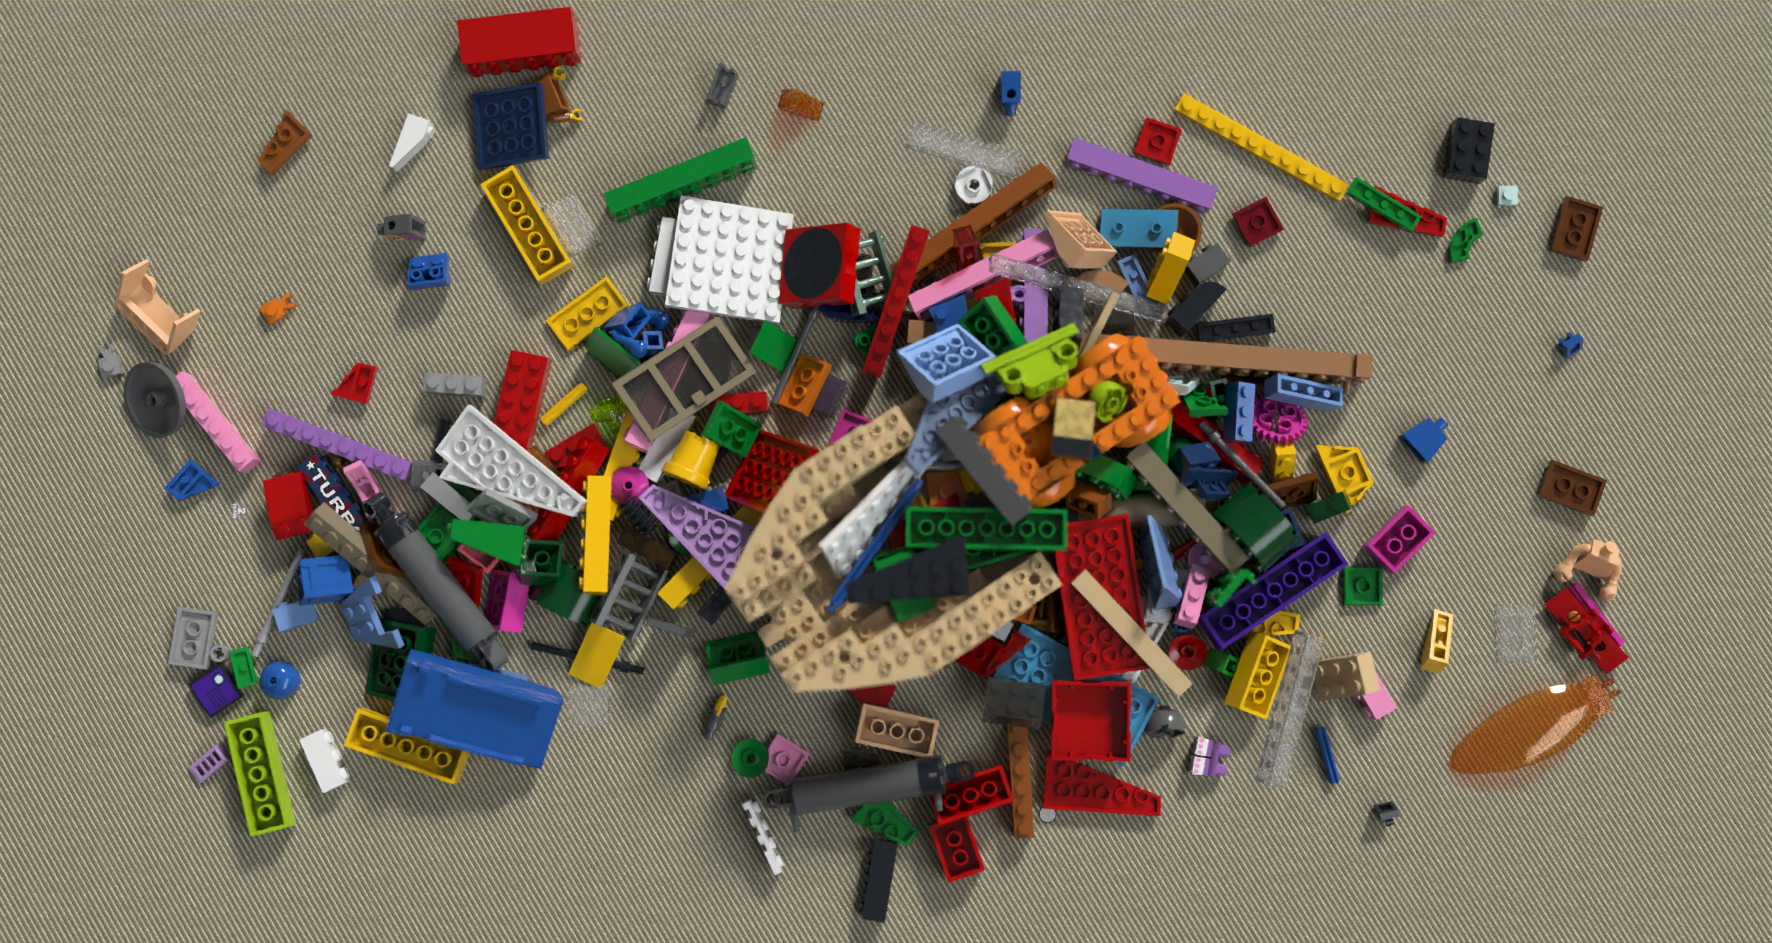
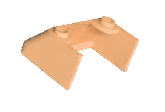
(149, 313)

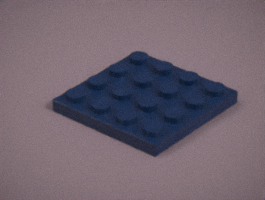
(510, 126)

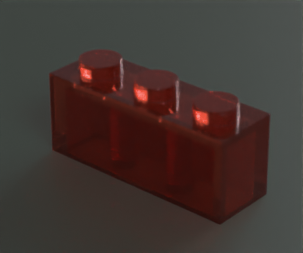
(965, 247)

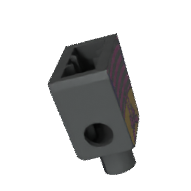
(403, 227)

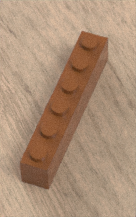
(1020, 782)

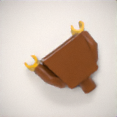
(556, 104)

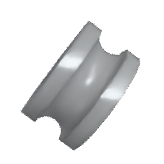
(215, 657)

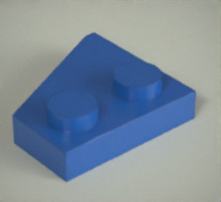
(190, 481)

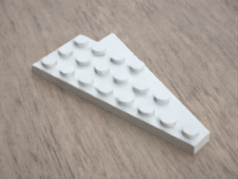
(488, 458)

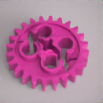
(1290, 425)

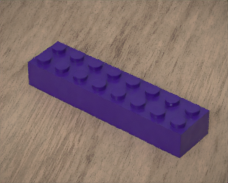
(1272, 591)

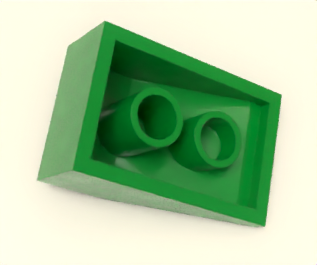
(911, 607)

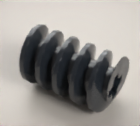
(639, 516)

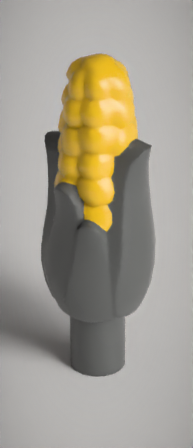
(716, 717)

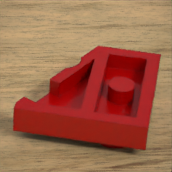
(357, 384)

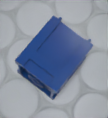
(324, 580)

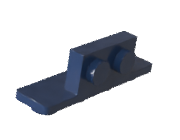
(1209, 482)

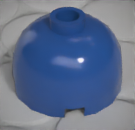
(287, 679)

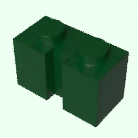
(1323, 510)

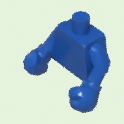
(629, 322)

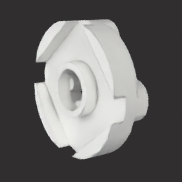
(976, 175)

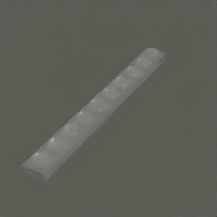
(1092, 292)

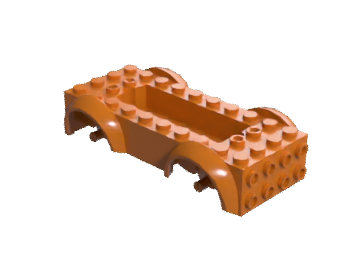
(1021, 428)

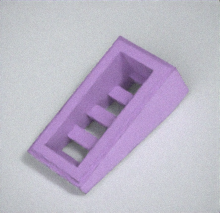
(222, 754)

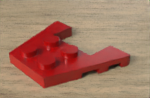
(989, 655)

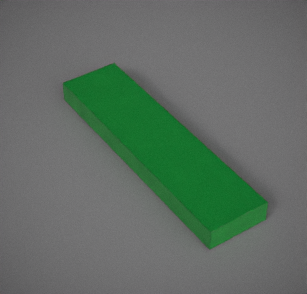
(1383, 205)

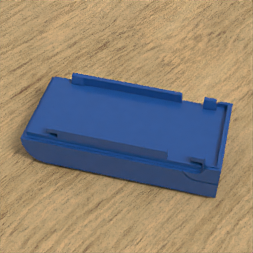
(475, 710)

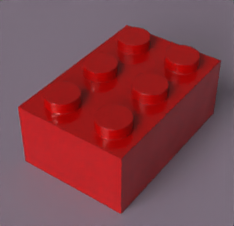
(957, 849)

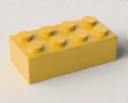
(1258, 675)

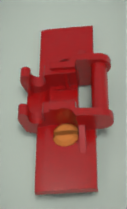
(1591, 626)

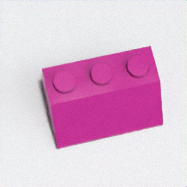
(506, 601)

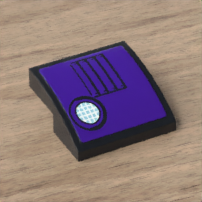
(215, 690)

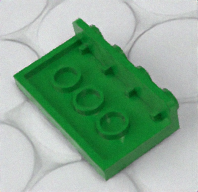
(436, 523)
(1225, 586)

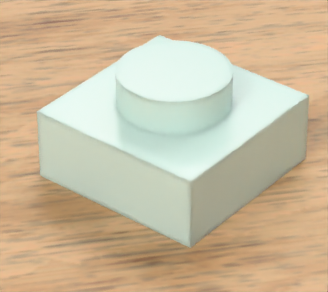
(1507, 195)

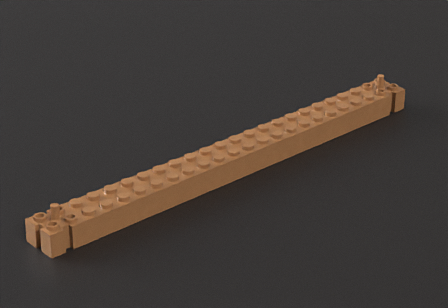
(1233, 358)

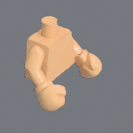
(1597, 560)

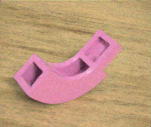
(364, 483)

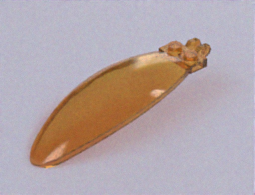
(1533, 727)

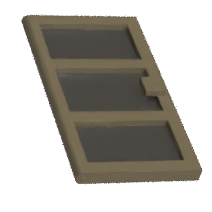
(683, 378)

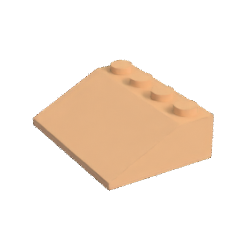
(1078, 241)

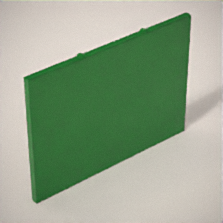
(773, 346)

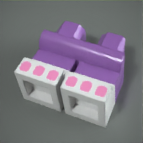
(1210, 765)

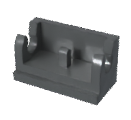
(722, 86)

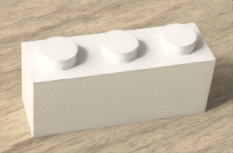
(325, 760)

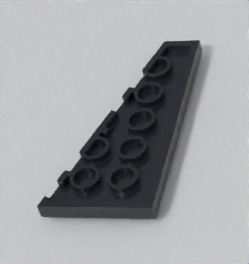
(927, 574)

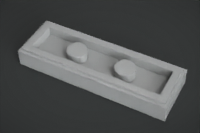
(447, 496)

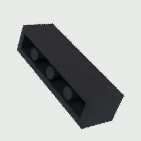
(879, 880)

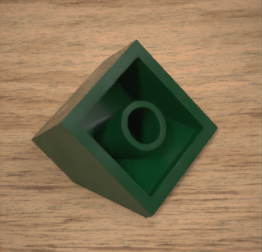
(541, 562)

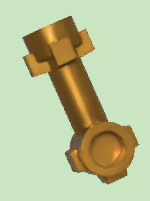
(1040, 620)

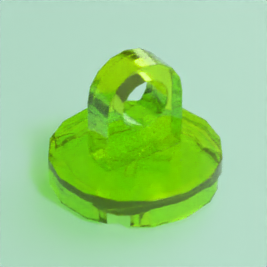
(608, 411)

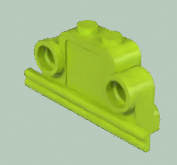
(1037, 365)

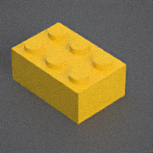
(1169, 267)

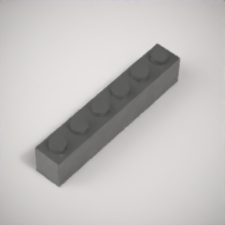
(984, 469)

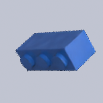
(1239, 419)

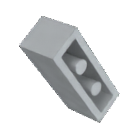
(455, 385)

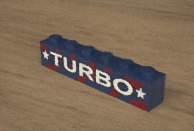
(330, 490)

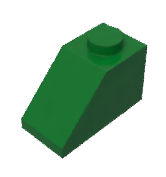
(1221, 662)

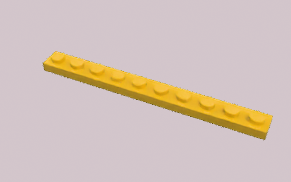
(1261, 147)

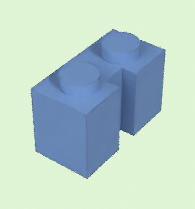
(294, 616)

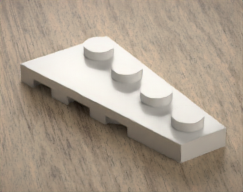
(761, 825)

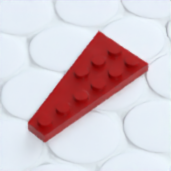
(1084, 789)

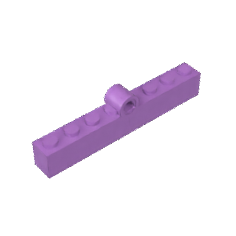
(1031, 302)

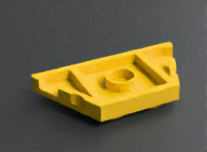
(1345, 470)

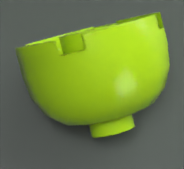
(1109, 399)

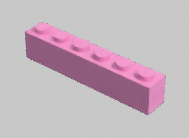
(217, 425)

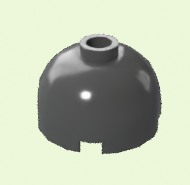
(1165, 722)

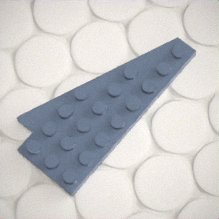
(968, 402)

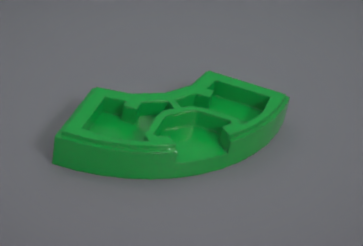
(1462, 241)

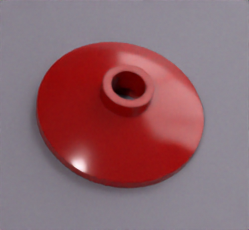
(1188, 659)

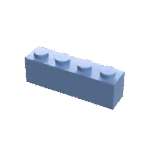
(1303, 393)

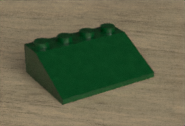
(389, 663)

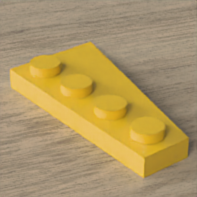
(1278, 624)

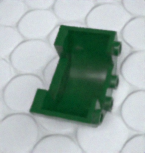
(1257, 526)
(565, 597)

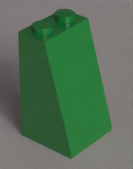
(493, 539)

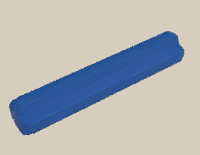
(1327, 755)

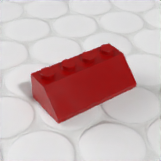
(967, 798)

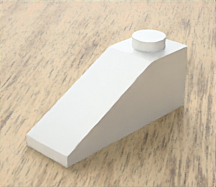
(412, 139)

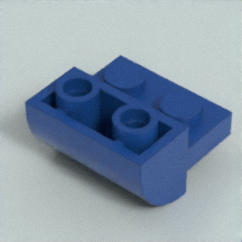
(428, 271)

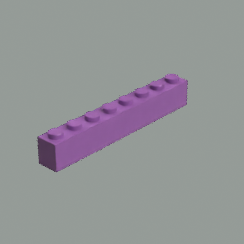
(1141, 175)
(337, 444)

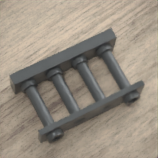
(617, 580)

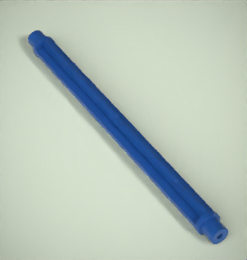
(876, 542)

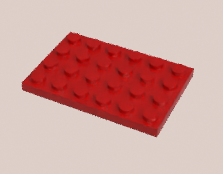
(766, 470)

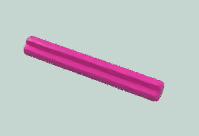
(1581, 595)

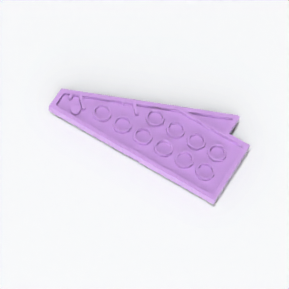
(707, 534)

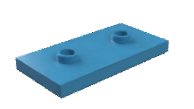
(1138, 227)

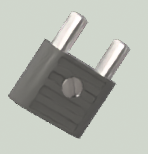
(422, 470)

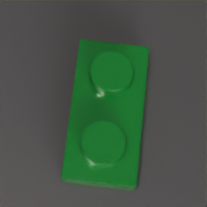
(243, 667)

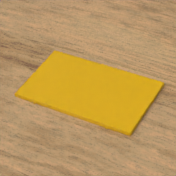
(596, 655)

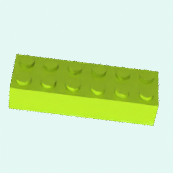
(260, 773)

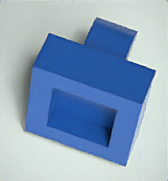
(1572, 345)

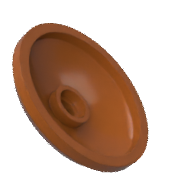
(1188, 223)

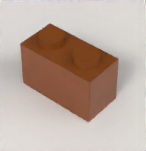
(1089, 500)

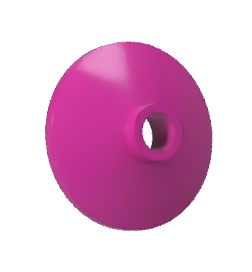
(628, 474)

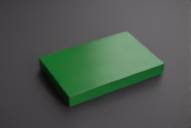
(731, 429)

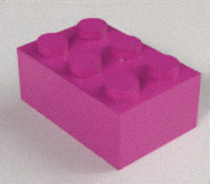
(1398, 539)

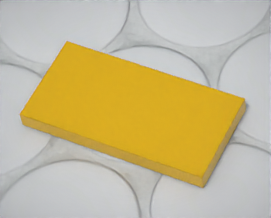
(589, 310)

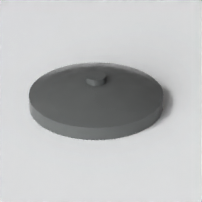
(154, 399)

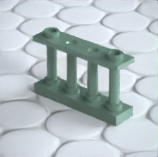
(880, 259)

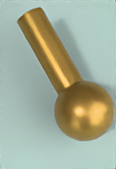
(339, 462)

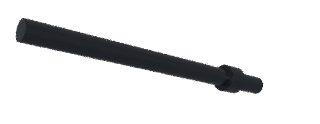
(623, 666)

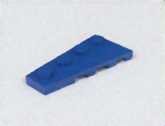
(949, 313)

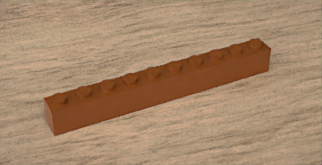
(985, 217)

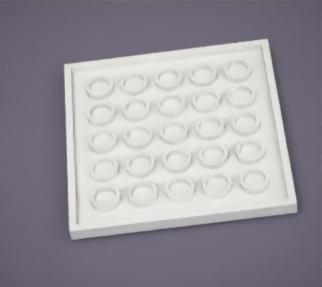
(727, 260)

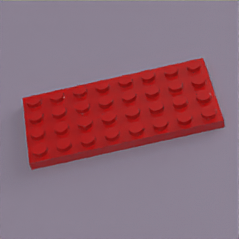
(1108, 555)

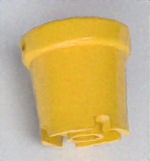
(692, 461)

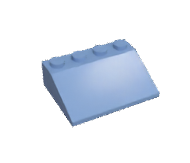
(945, 362)

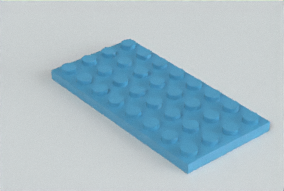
(1050, 660)

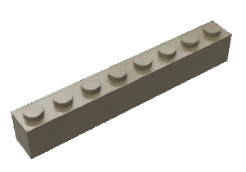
(1186, 507)
(350, 545)

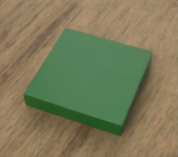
(1362, 586)

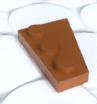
(286, 142)

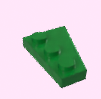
(1199, 404)
(887, 821)

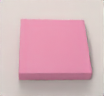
(785, 759)

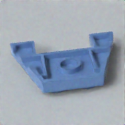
(363, 617)

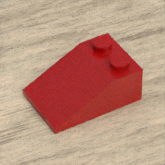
(288, 505)

